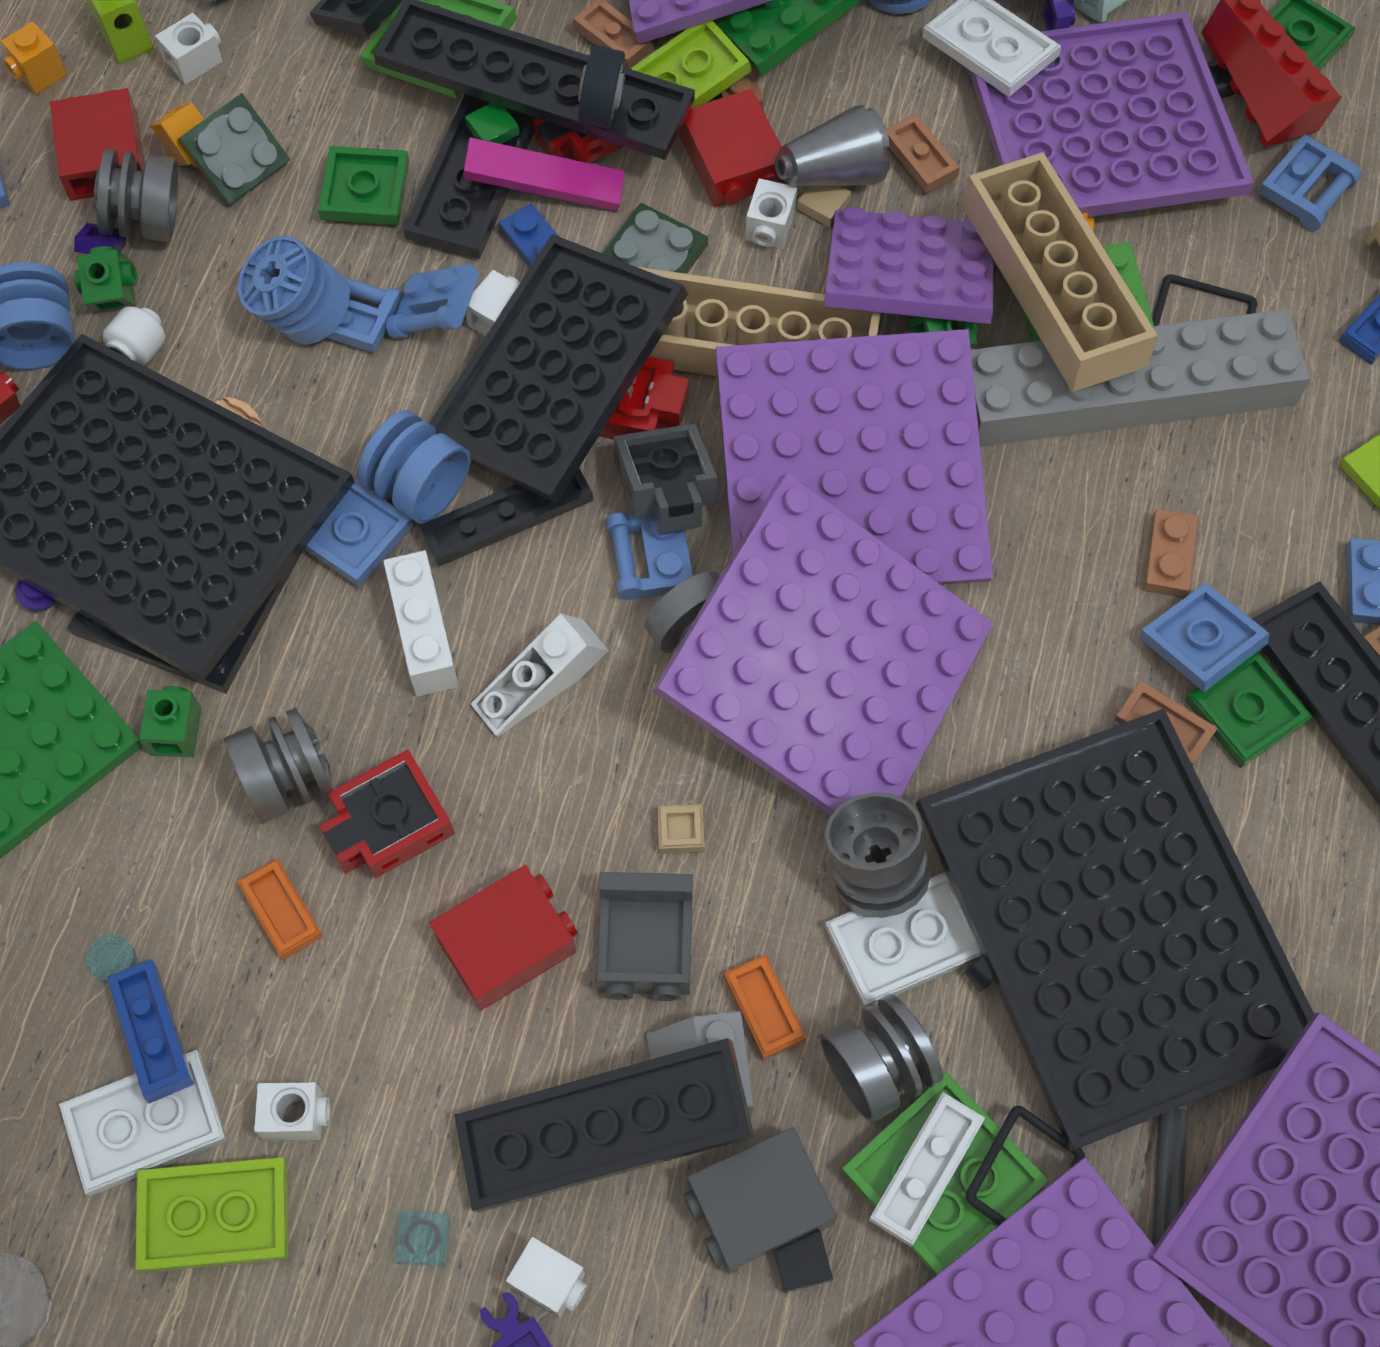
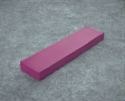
(543, 174)

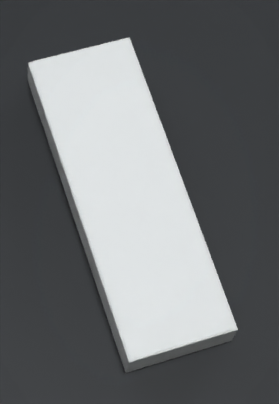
(926, 1169)

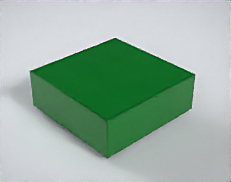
(492, 124)

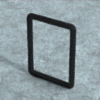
(1199, 286)
(996, 1147)

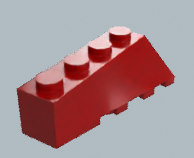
(1270, 71)

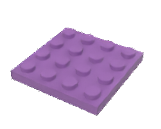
(909, 266)

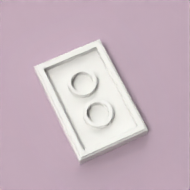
(991, 43)
(904, 948)
(120, 1133)

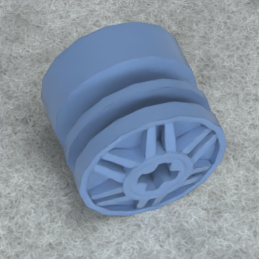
(293, 290)
(33, 316)
(413, 466)

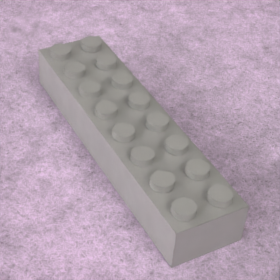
(1192, 374)

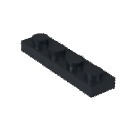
(498, 518)

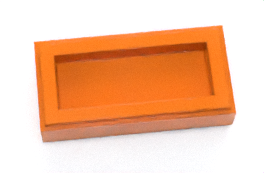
(280, 909)
(764, 1007)

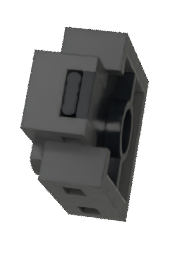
(667, 475)

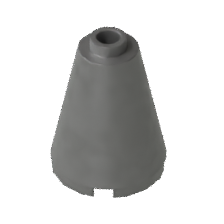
(837, 152)

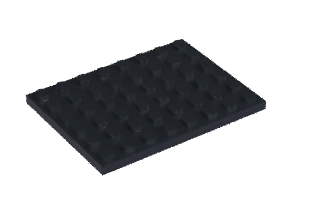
(153, 505)
(1117, 927)

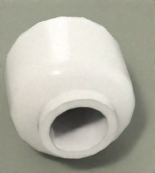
(135, 334)

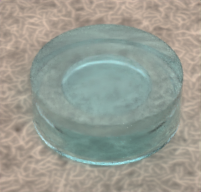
(109, 956)

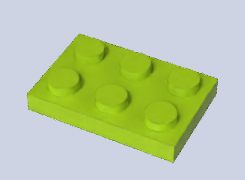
(698, 60)
(212, 1215)

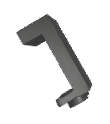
(645, 935)
(758, 1200)

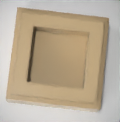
(822, 202)
(681, 829)

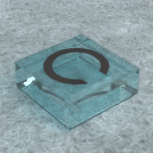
(423, 1239)

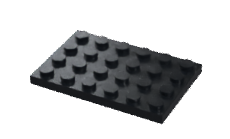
(557, 365)

